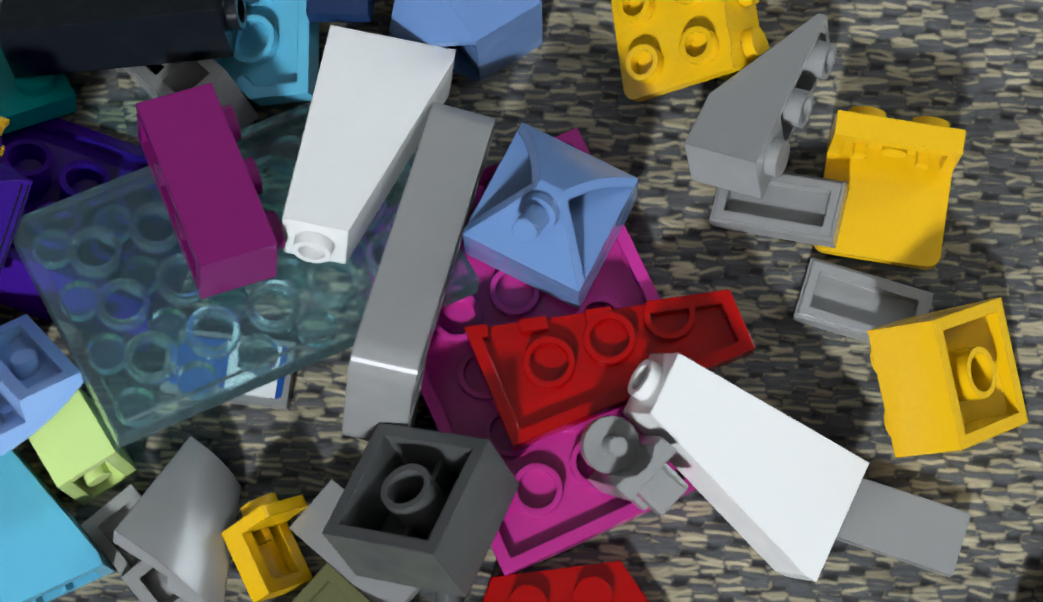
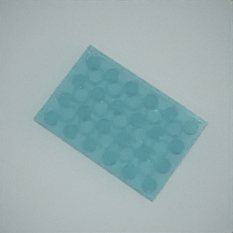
(136, 318)

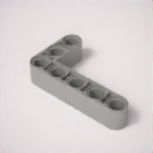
(415, 272)

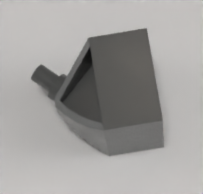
(422, 509)

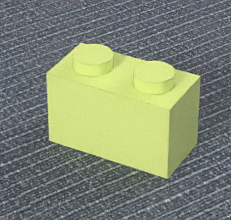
(82, 451)

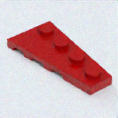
(580, 365)

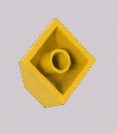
(947, 378)

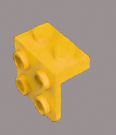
(683, 42)
(895, 183)

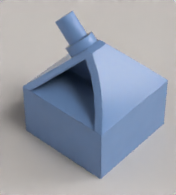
(482, 31)
(550, 215)

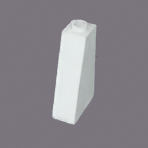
(359, 137)
(750, 461)

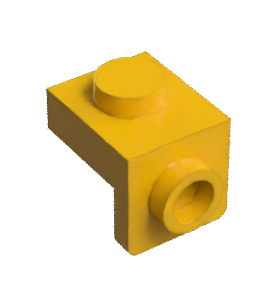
(266, 547)

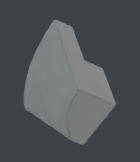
(181, 524)

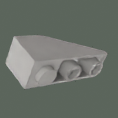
(752, 116)

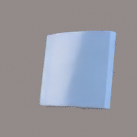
(33, 381)

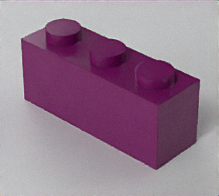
(209, 189)

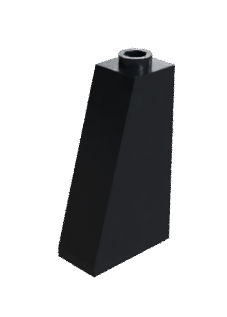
(114, 34)

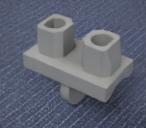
(631, 464)

